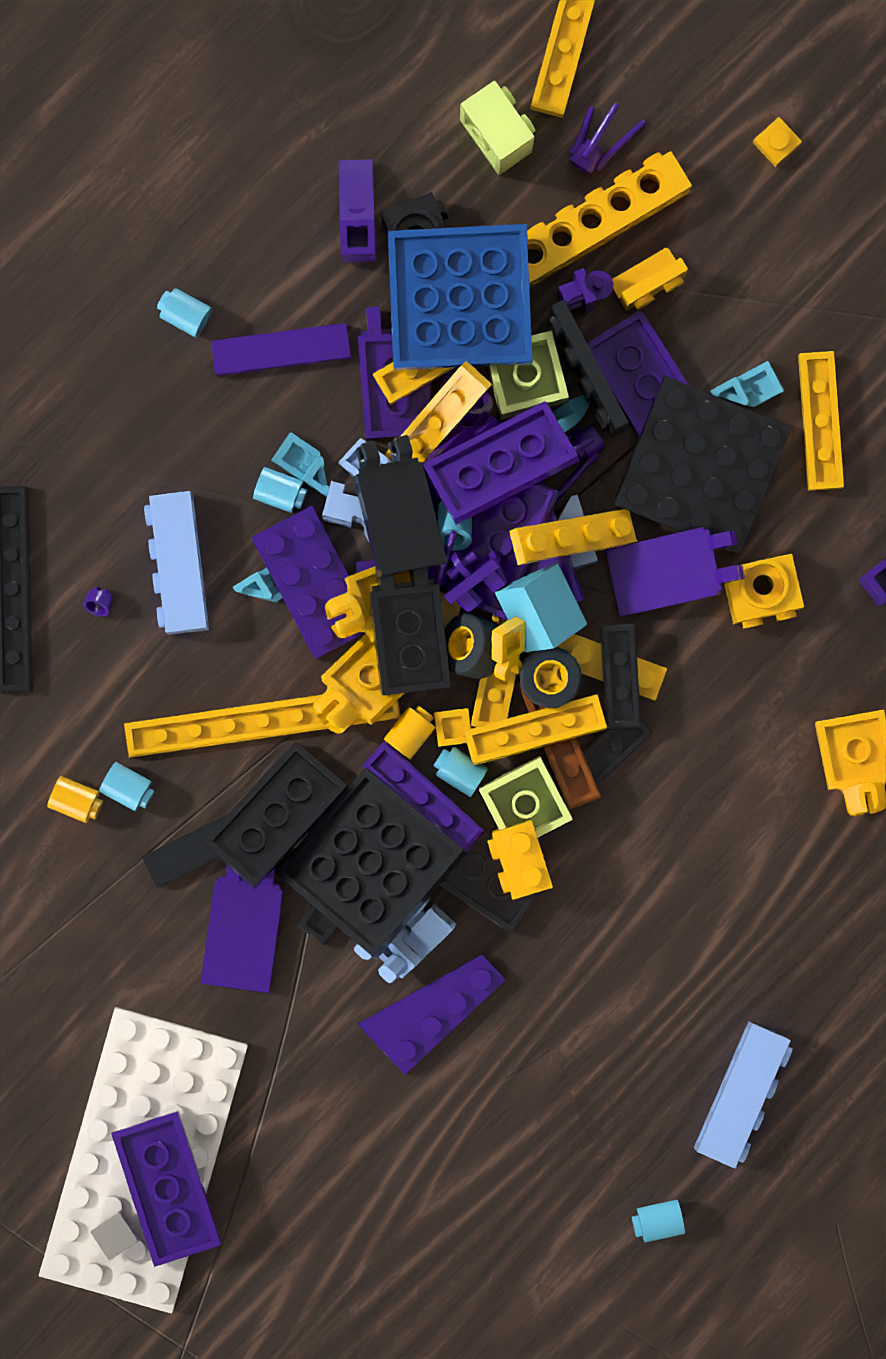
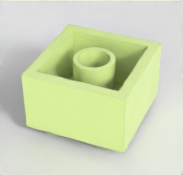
(497, 126)
(528, 385)
(525, 796)

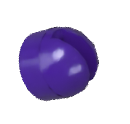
(98, 602)

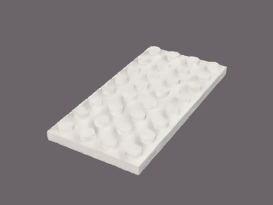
(141, 1075)

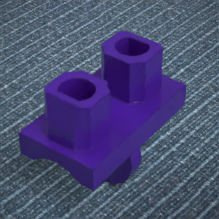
(586, 291)
(462, 588)

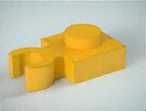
(507, 644)

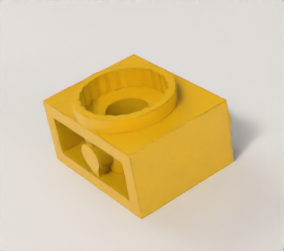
(782, 600)

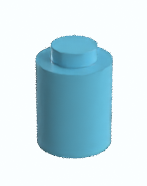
(184, 311)
(279, 490)
(446, 525)
(458, 771)
(127, 787)
(658, 1221)

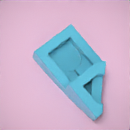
(751, 387)
(571, 412)
(302, 462)
(259, 586)

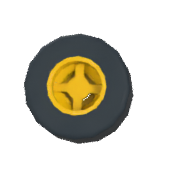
(470, 646)
(556, 685)

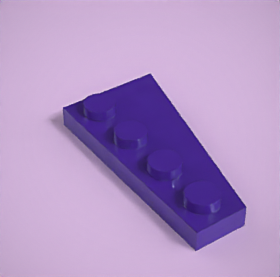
(429, 1014)

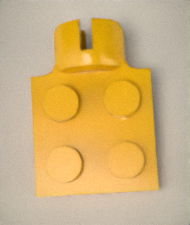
(356, 604)
(353, 689)
(855, 759)

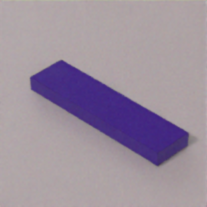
(280, 349)
(423, 795)

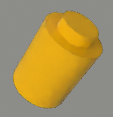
(410, 731)
(75, 800)

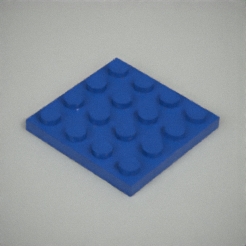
(460, 297)

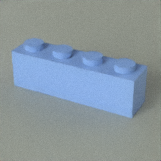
(178, 563)
(742, 1095)

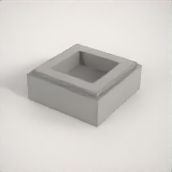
(114, 1235)

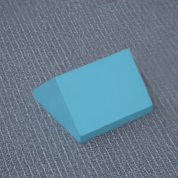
(545, 605)

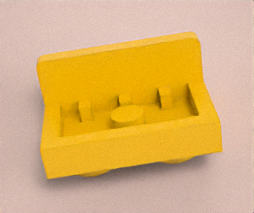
(649, 277)
(521, 860)

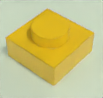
(777, 141)
(451, 726)

